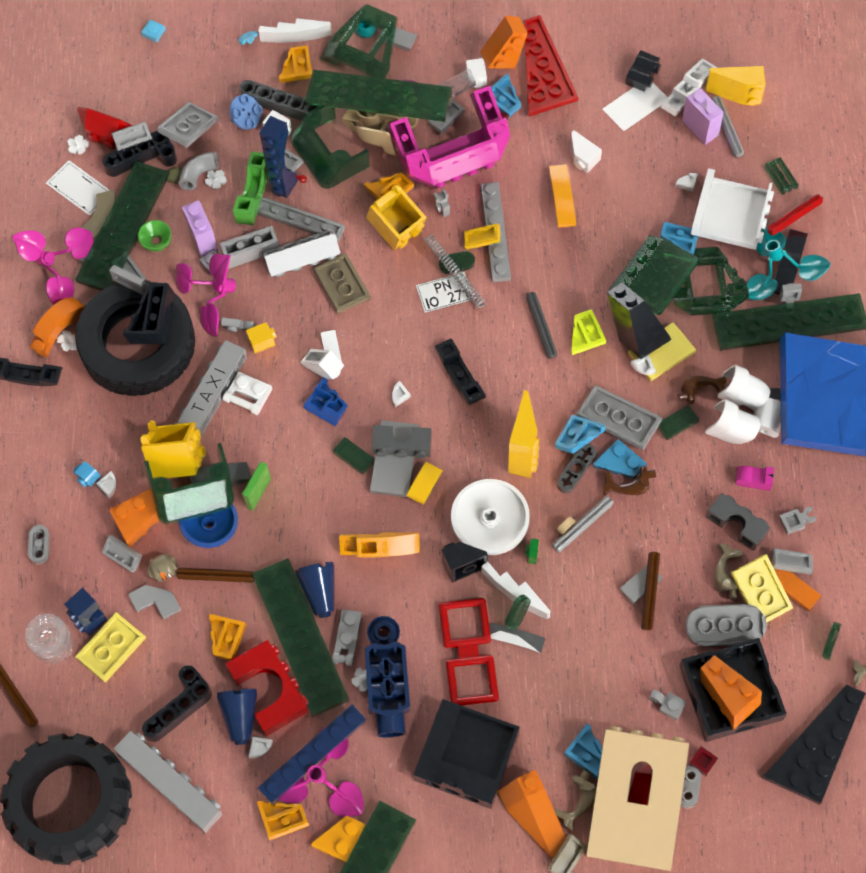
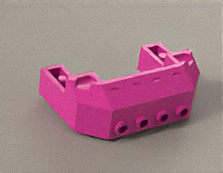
(459, 155)

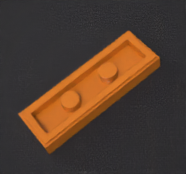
(798, 589)

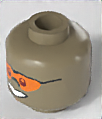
(162, 567)

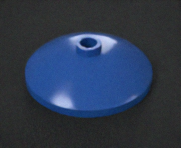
(223, 528)

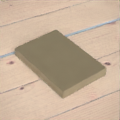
(341, 283)

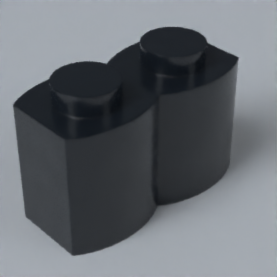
(642, 71)

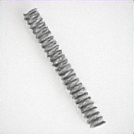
(455, 271)

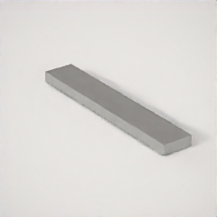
(298, 218)

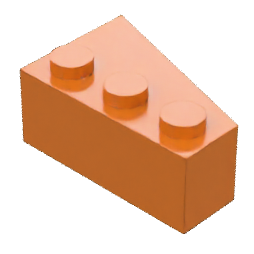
(730, 690)

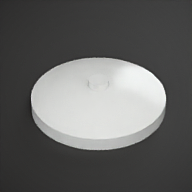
(490, 516)

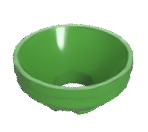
(151, 230)

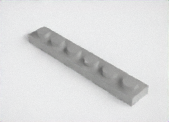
(493, 214)

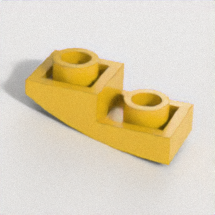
(424, 483)

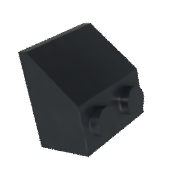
(462, 560)

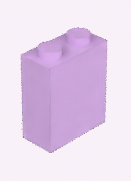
(702, 116)
(199, 228)

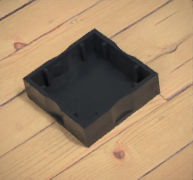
(751, 663)

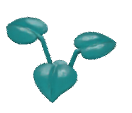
(763, 286)

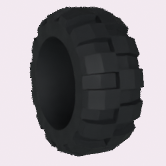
(34, 767)

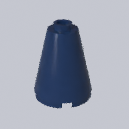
(318, 587)
(238, 713)

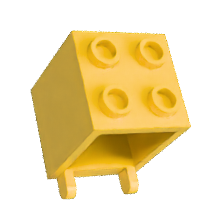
(393, 214)
(173, 449)

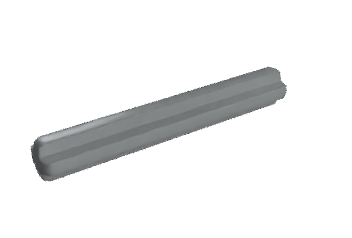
(729, 129)
(582, 524)

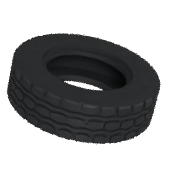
(136, 376)

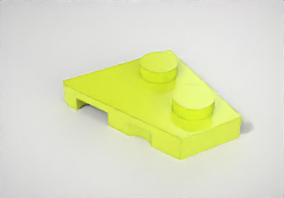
(586, 332)

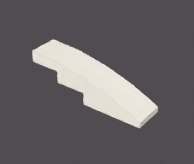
(300, 31)
(692, 81)
(512, 590)

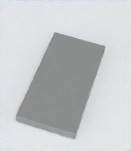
(620, 417)
(392, 473)

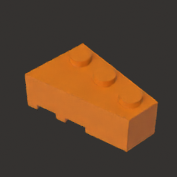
(505, 44)
(135, 516)

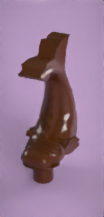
(693, 383)
(638, 487)

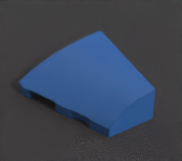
(326, 403)

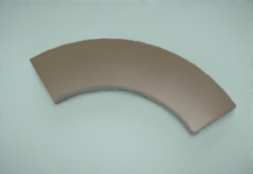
(103, 206)

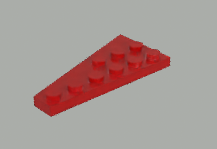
(546, 76)

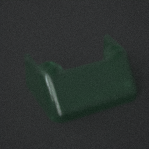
(325, 166)
(194, 499)

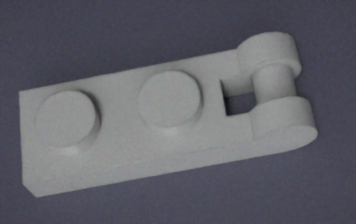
(347, 637)

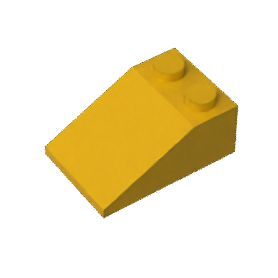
(737, 84)

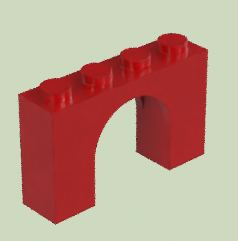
(264, 659)

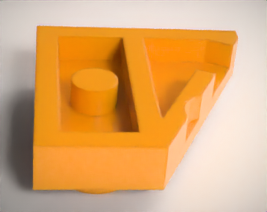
(297, 65)
(382, 187)
(282, 818)

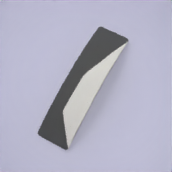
(516, 637)

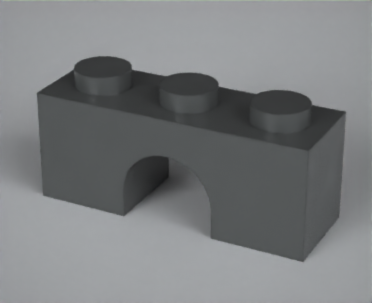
(417, 445)
(727, 509)

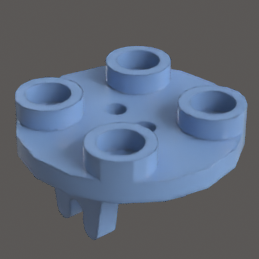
(249, 106)

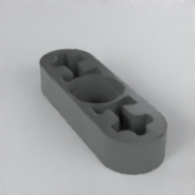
(573, 482)

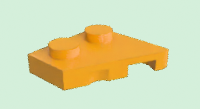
(226, 636)
(340, 838)

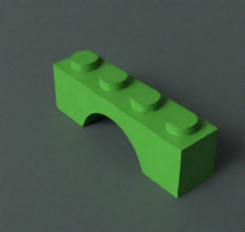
(248, 203)

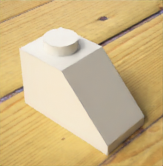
(584, 152)
(322, 363)

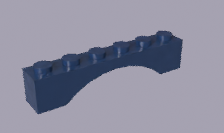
(273, 142)
(311, 754)

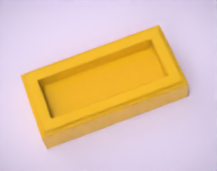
(482, 236)

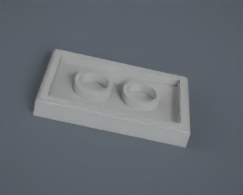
(187, 124)

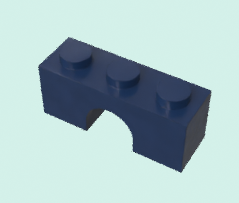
(84, 612)

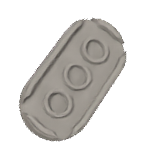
(725, 624)

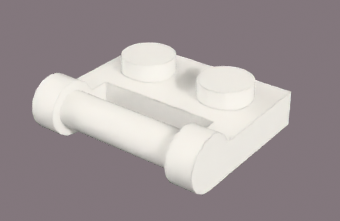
(249, 388)

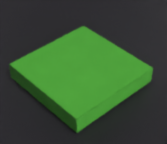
(256, 486)

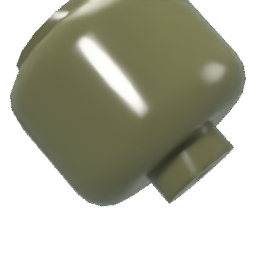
(174, 175)

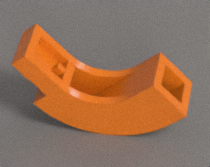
(53, 322)

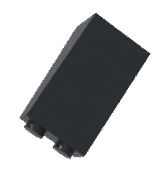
(636, 322)

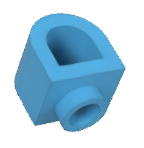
(86, 474)

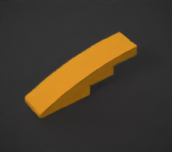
(562, 196)

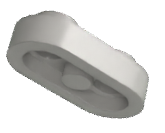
(39, 545)
(691, 787)

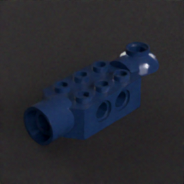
(387, 678)

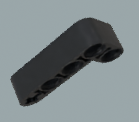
(118, 163)
(174, 706)

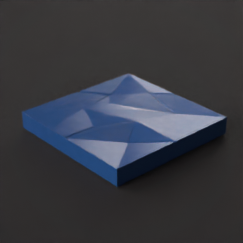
(823, 394)

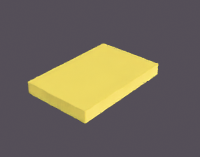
(670, 353)
(762, 587)
(110, 647)

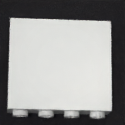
(732, 212)

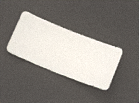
(330, 343)

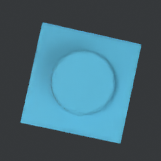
(153, 30)

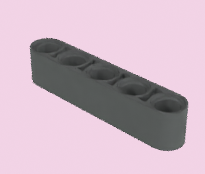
(274, 96)

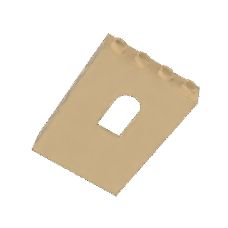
(630, 830)

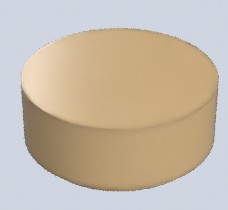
(567, 524)

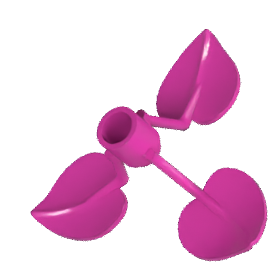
(30, 246)
(218, 269)
(345, 800)

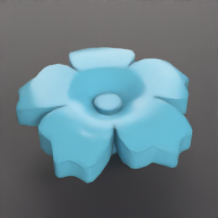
(247, 37)

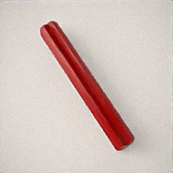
(794, 215)

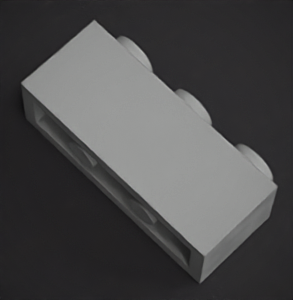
(249, 246)

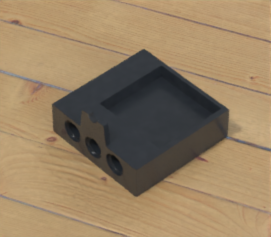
(466, 753)

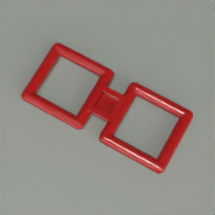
(468, 651)

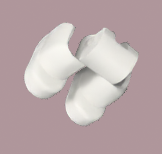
(739, 426)

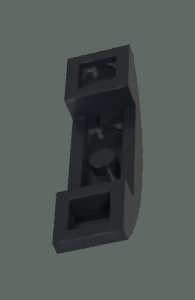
(794, 248)
(458, 372)
(29, 374)

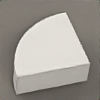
(687, 182)
(643, 365)
(400, 394)
(108, 484)
(259, 747)

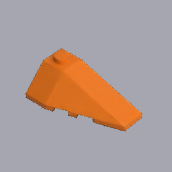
(531, 808)

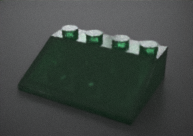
(657, 272)

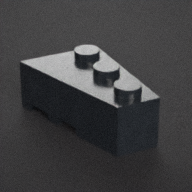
(153, 316)

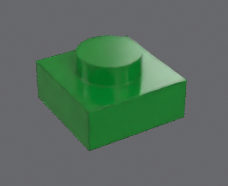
(532, 551)

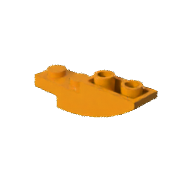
(379, 544)

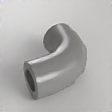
(195, 167)

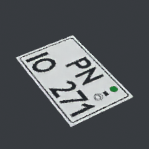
(442, 293)

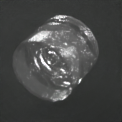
(56, 646)

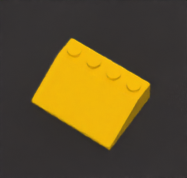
(524, 441)

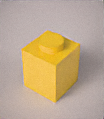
(261, 337)

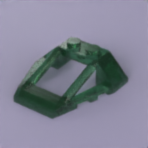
(339, 51)
(730, 295)

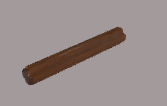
(215, 575)
(650, 591)
(17, 699)

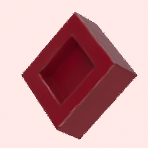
(703, 761)

